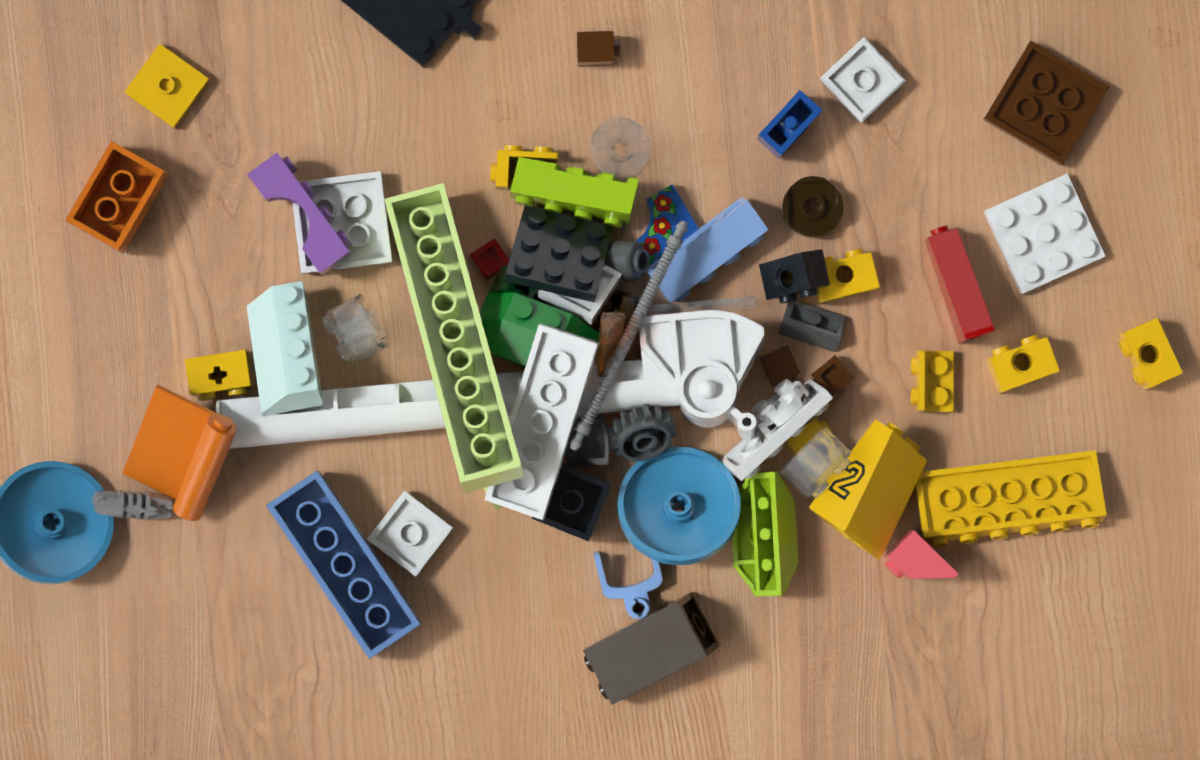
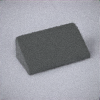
(813, 325)

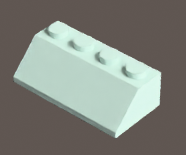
(284, 350)

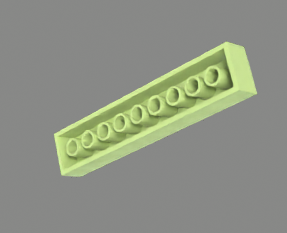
(454, 338)

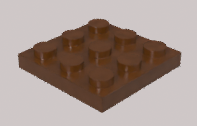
(1046, 103)

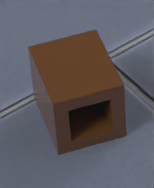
(597, 48)

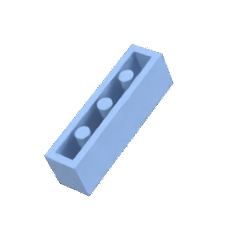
(710, 248)

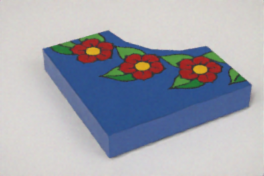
(665, 213)

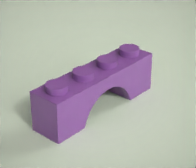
(277, 182)

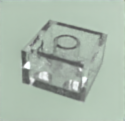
(815, 463)

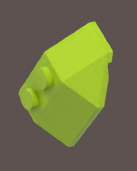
(766, 535)

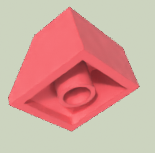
(916, 559)

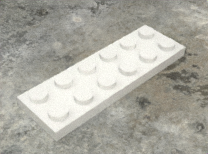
(545, 417)

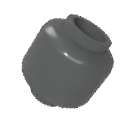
(628, 258)

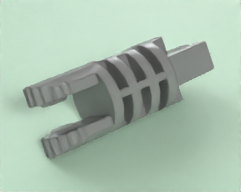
(132, 504)

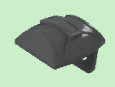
(595, 446)

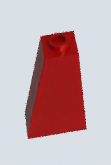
(958, 285)

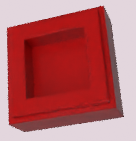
(489, 258)

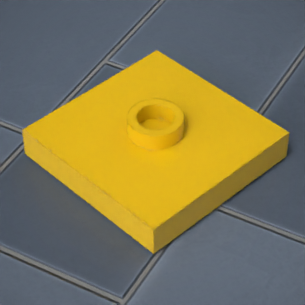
(167, 86)

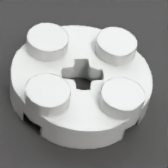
(780, 405)

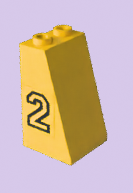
(872, 489)

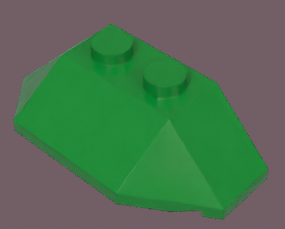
(513, 320)

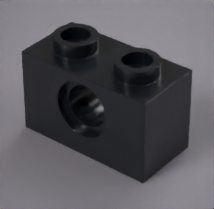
(794, 275)

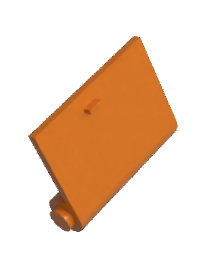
(180, 451)

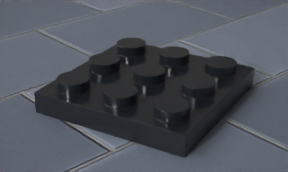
(559, 253)

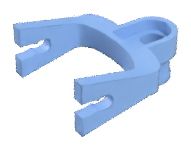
(630, 593)

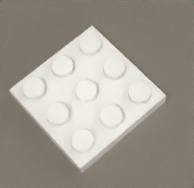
(358, 210)
(1044, 234)

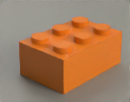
(117, 197)

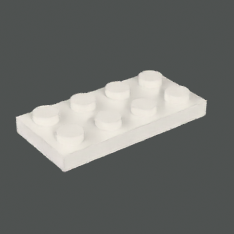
(748, 454)

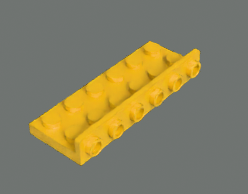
(1010, 498)

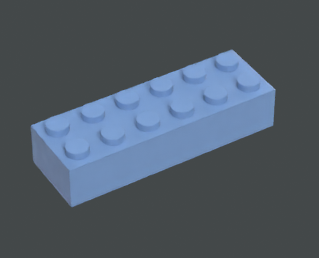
(344, 564)

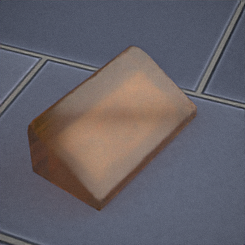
(609, 336)

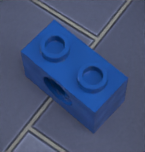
(789, 124)

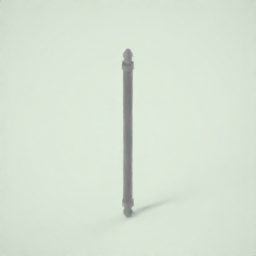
(583, 427)

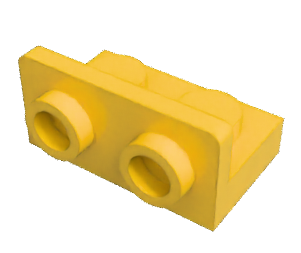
(933, 381)

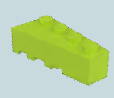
(574, 191)

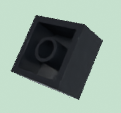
(576, 503)

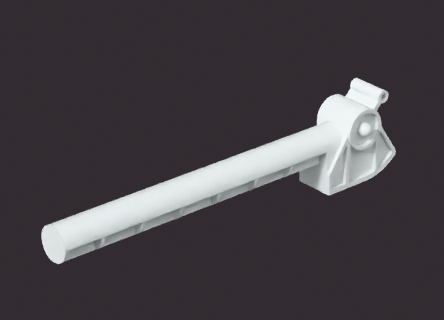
(685, 362)

